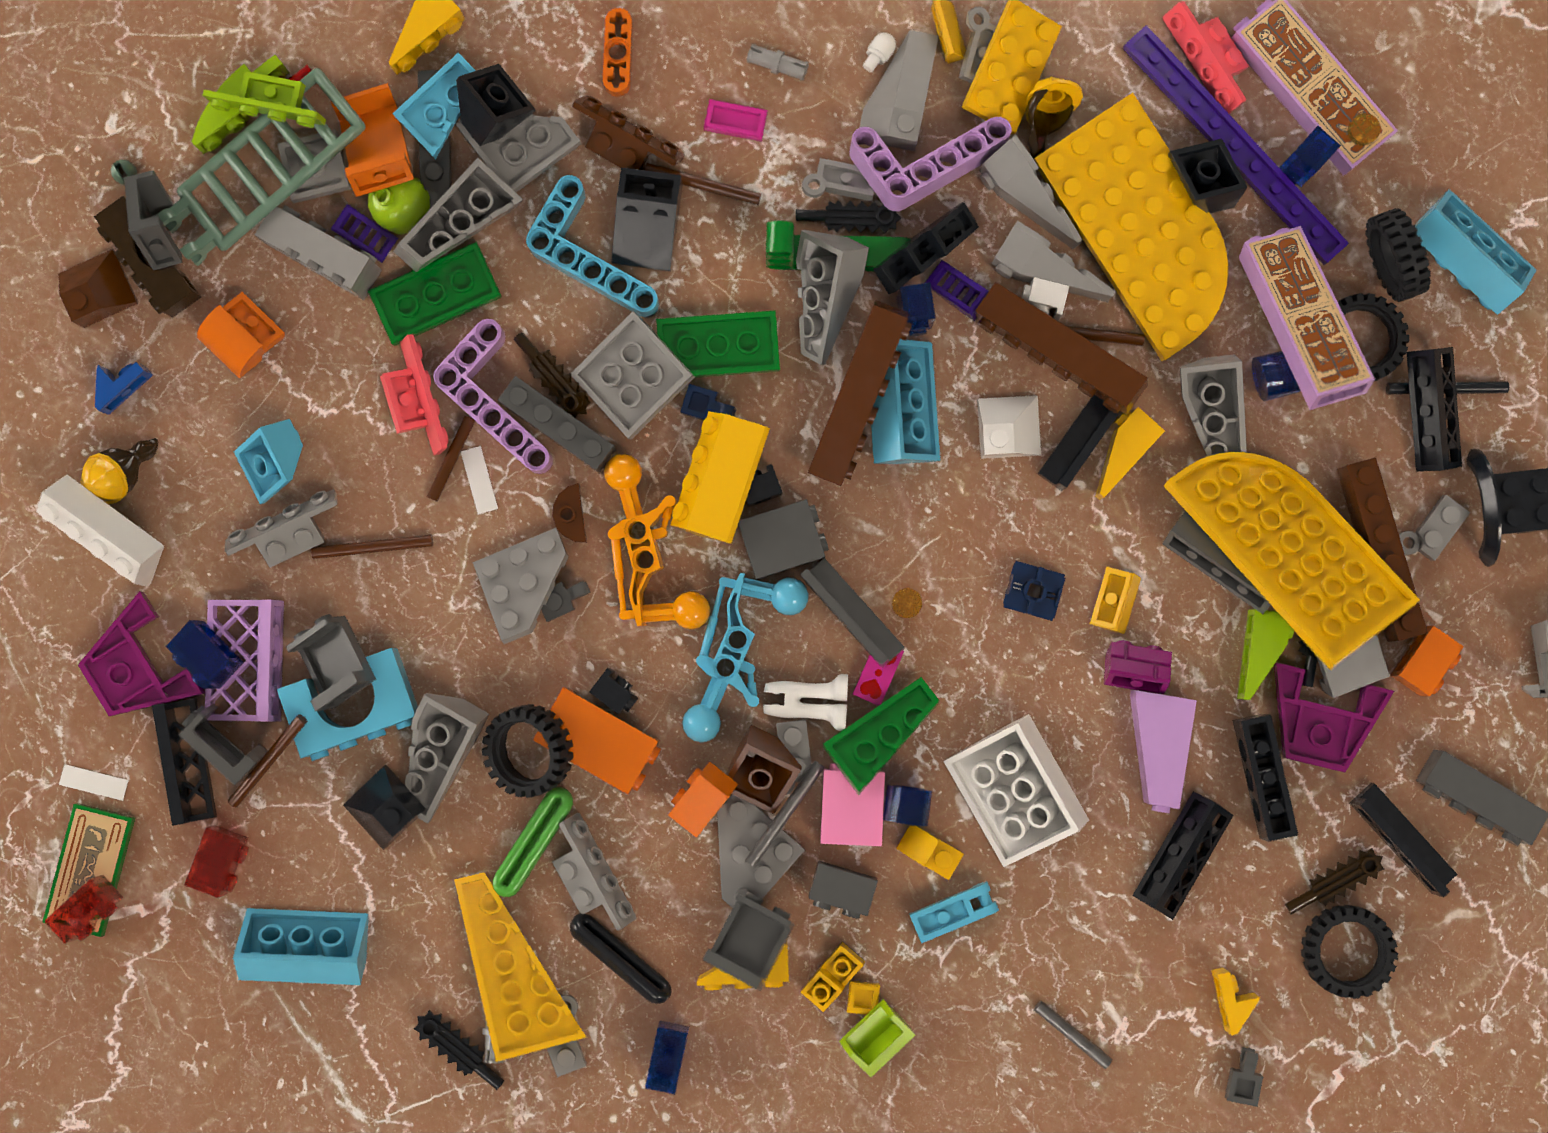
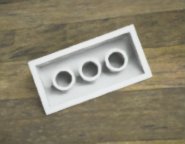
(101, 530)

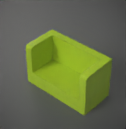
(877, 1038)

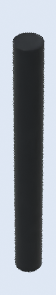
(1461, 387)

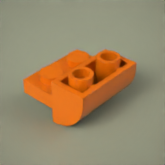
(239, 334)

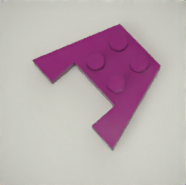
(123, 672)
(1321, 732)

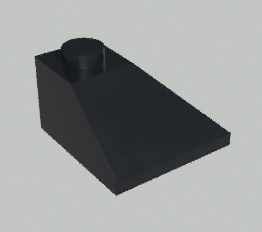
(491, 103)
(1209, 175)
(384, 807)

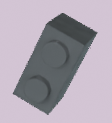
(842, 889)

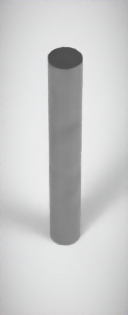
(1072, 1034)

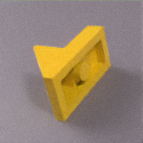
(929, 851)
(1233, 1008)

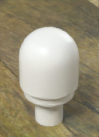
(879, 51)

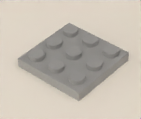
(632, 375)

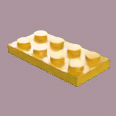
(1011, 64)

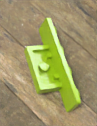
(270, 96)

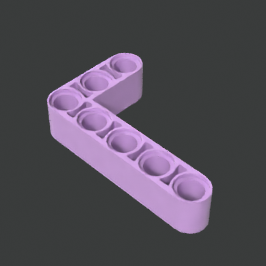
(929, 166)
(485, 405)

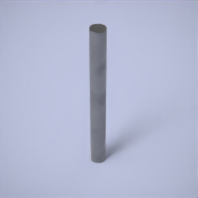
(784, 814)

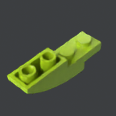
(218, 124)

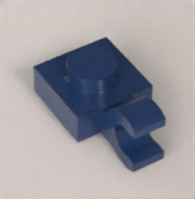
(701, 400)

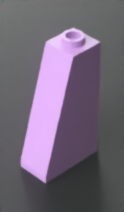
(1162, 743)

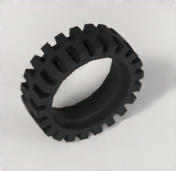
(1398, 254)
(1393, 323)
(502, 766)
(1383, 964)

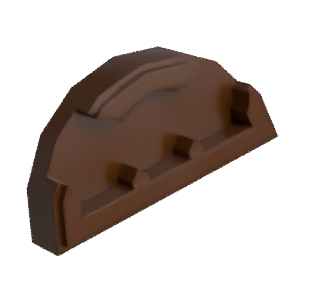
(569, 514)

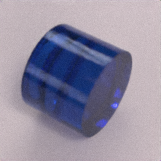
(1273, 376)
(907, 805)

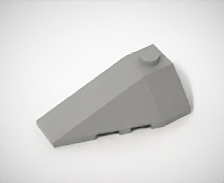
(901, 94)
(1014, 180)
(1028, 256)
(830, 278)
(1215, 402)
(440, 743)

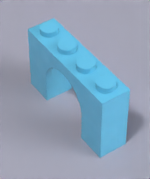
(392, 706)

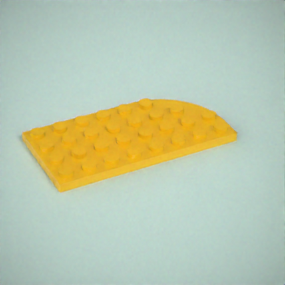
(1140, 224)
(1294, 550)

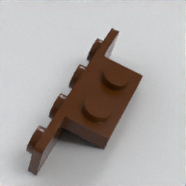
(622, 141)

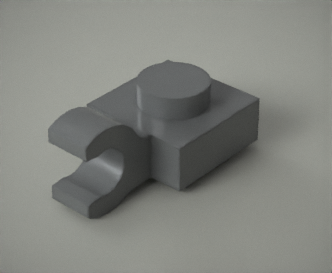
(561, 600)
(1243, 1083)

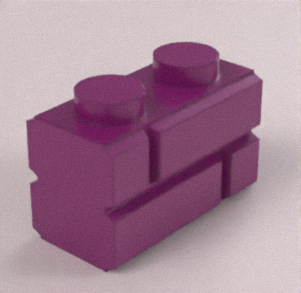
(1138, 667)

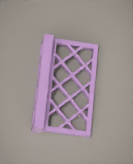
(268, 656)

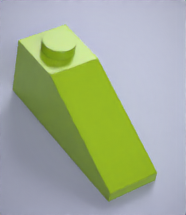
(1263, 644)

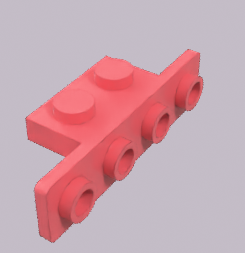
(1210, 54)
(411, 397)

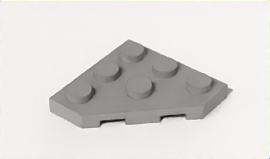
(526, 149)
(521, 582)
(738, 833)

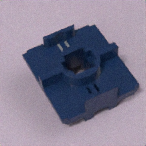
(1019, 581)

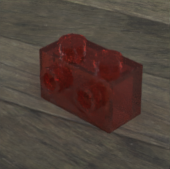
(83, 909)

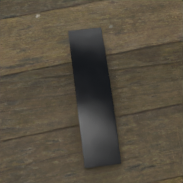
(926, 248)

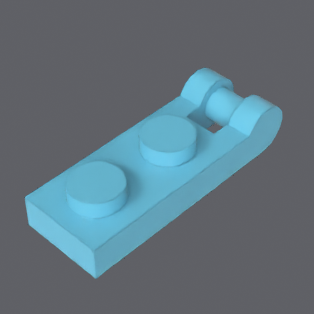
(953, 912)

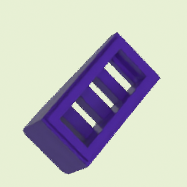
(342, 220)
(961, 305)

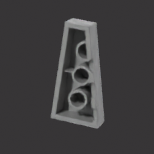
(319, 251)

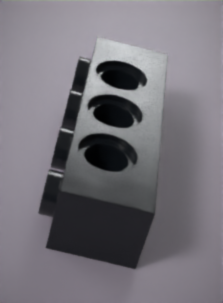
(1265, 777)

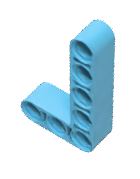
(583, 259)

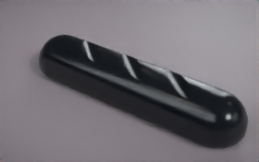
(620, 959)

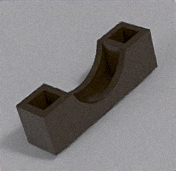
(168, 287)

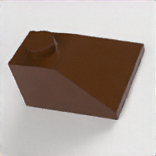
(95, 289)
(763, 769)

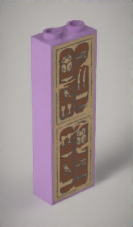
(1308, 78)
(1305, 317)

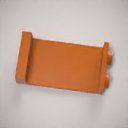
(380, 152)
(603, 742)

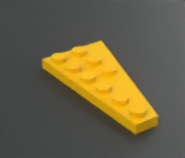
(515, 990)

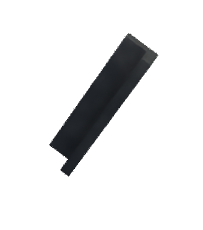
(1431, 409)
(1077, 443)
(175, 770)
(1404, 839)
(1180, 853)

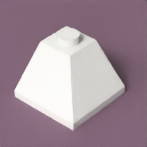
(1009, 427)

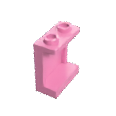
(850, 816)

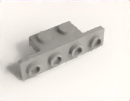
(285, 533)
(589, 876)

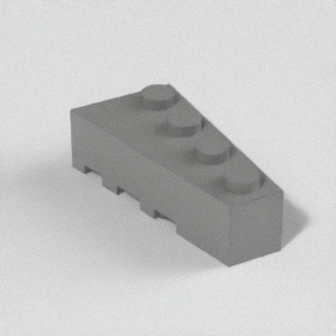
(463, 211)

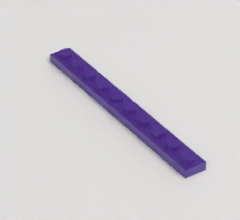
(1249, 158)

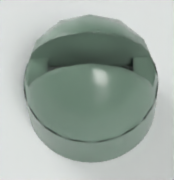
(127, 166)

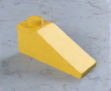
(1127, 445)

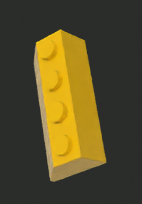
(719, 477)

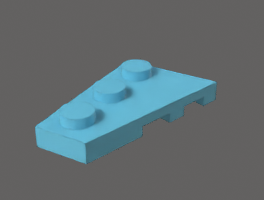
(434, 106)

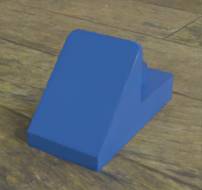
(113, 392)

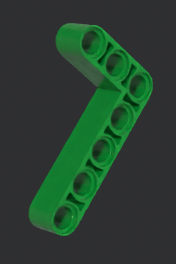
(783, 246)

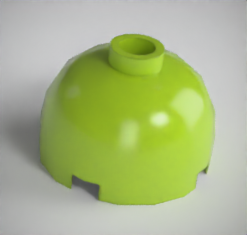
(399, 206)

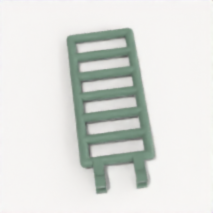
(188, 204)

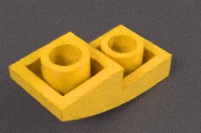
(832, 976)

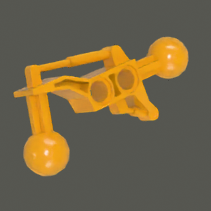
(689, 608)

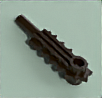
(552, 376)
(1336, 882)

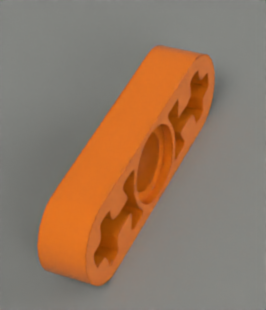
(626, 31)

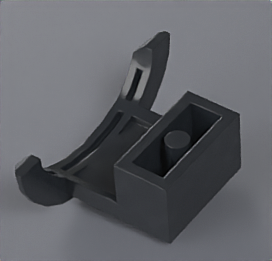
(1509, 503)

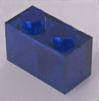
(1309, 156)
(918, 302)
(204, 655)
(667, 1057)

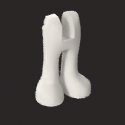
(794, 691)

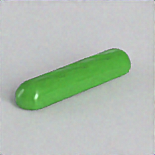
(532, 842)

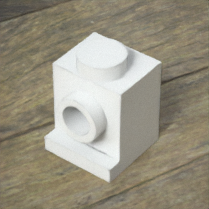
(1046, 296)

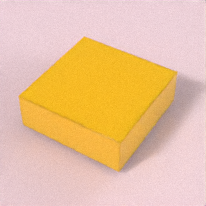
(862, 997)

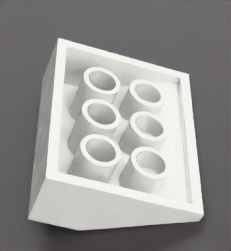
(1017, 791)

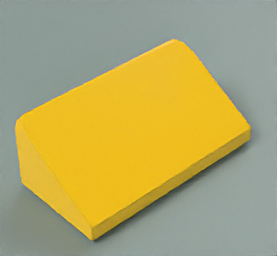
(948, 30)
(1115, 600)

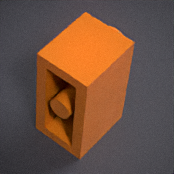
(1427, 662)
(702, 799)

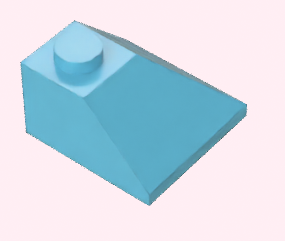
(270, 458)

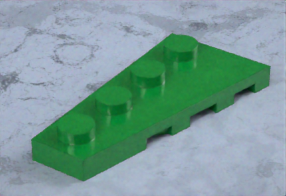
(874, 739)

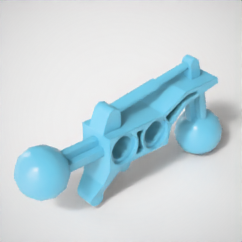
(788, 597)

